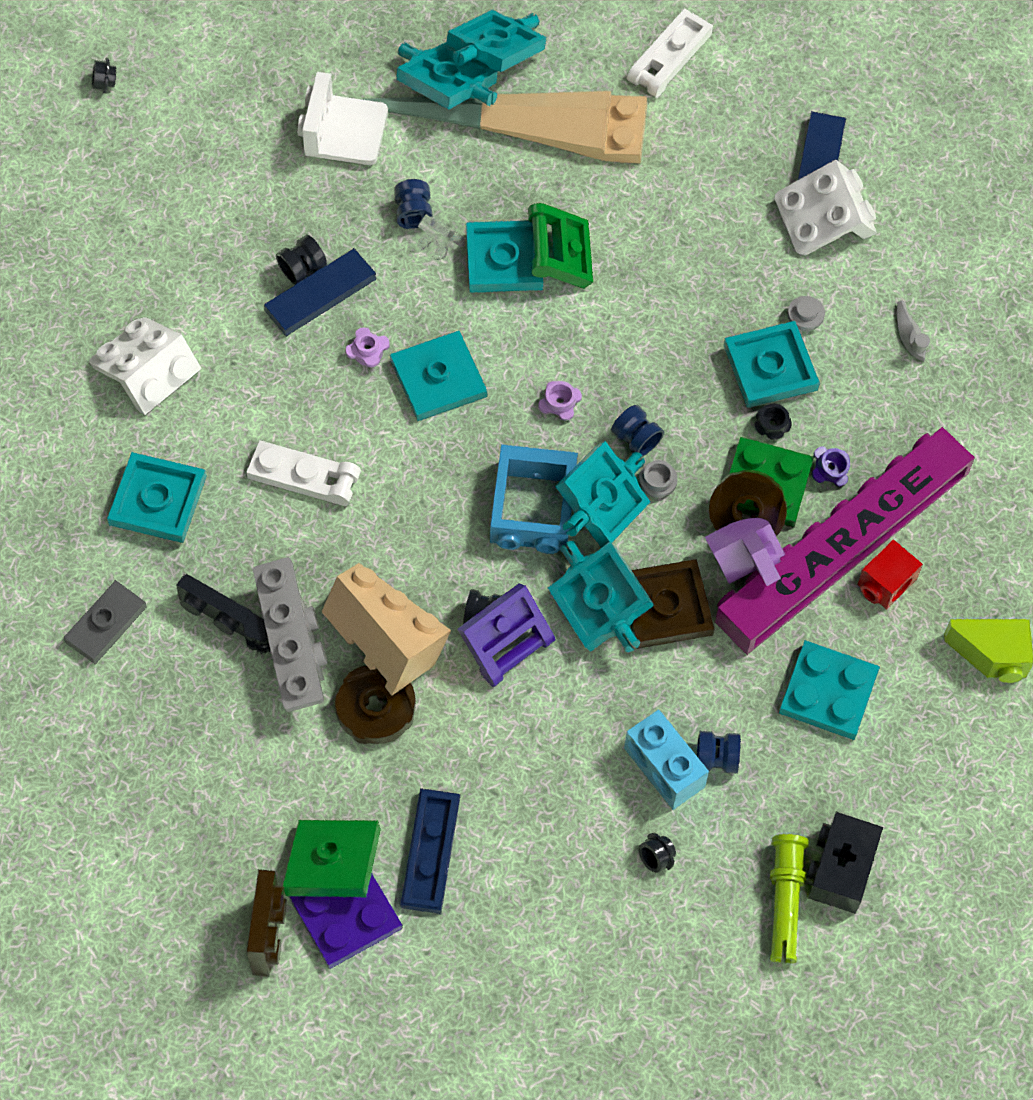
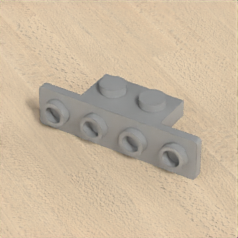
(291, 635)

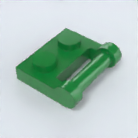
(570, 245)

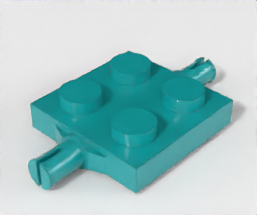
(496, 40)
(443, 81)
(603, 494)
(600, 596)

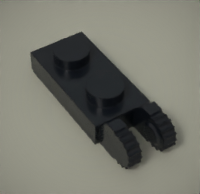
(227, 613)

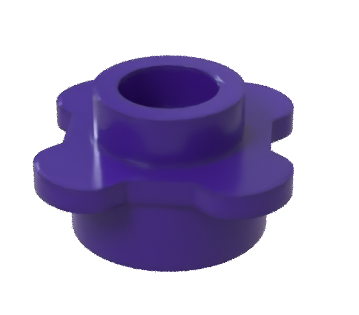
(840, 462)

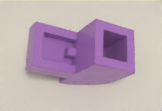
(746, 548)

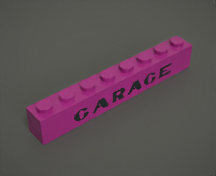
(844, 539)

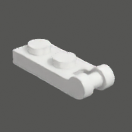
(670, 52)
(303, 473)

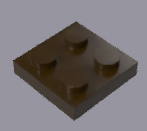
(678, 608)
(267, 912)

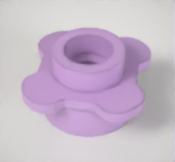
(367, 357)
(561, 390)

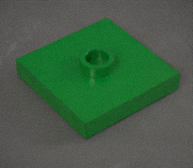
(332, 858)

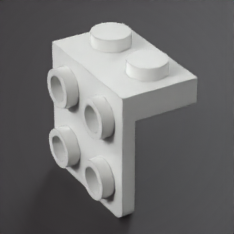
(340, 125)
(825, 208)
(147, 362)

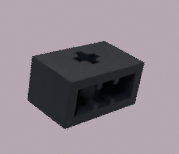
(856, 842)

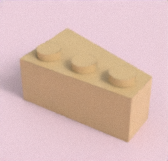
(385, 625)

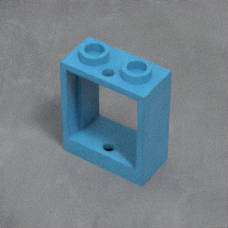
(533, 464)

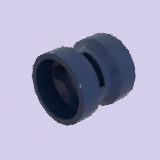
(413, 200)
(637, 430)
(727, 752)

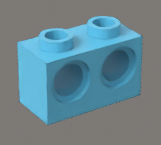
(666, 759)

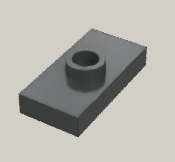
(105, 622)

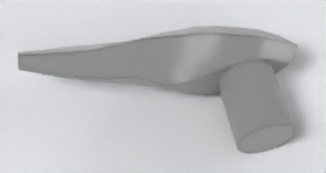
(910, 333)

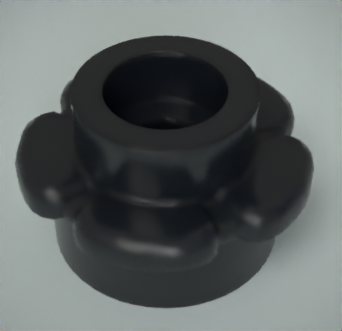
(103, 75)
(776, 413)
(657, 853)

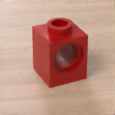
(889, 575)

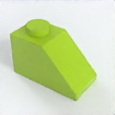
(993, 646)

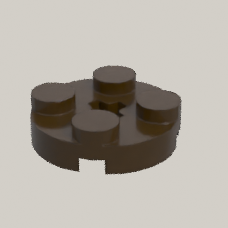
(746, 485)
(365, 724)

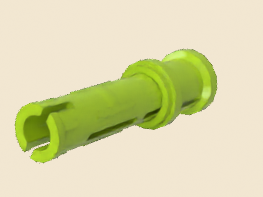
(788, 878)

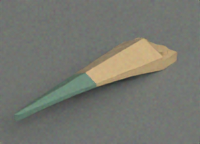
(577, 122)

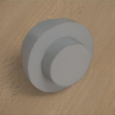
(807, 312)
(658, 479)

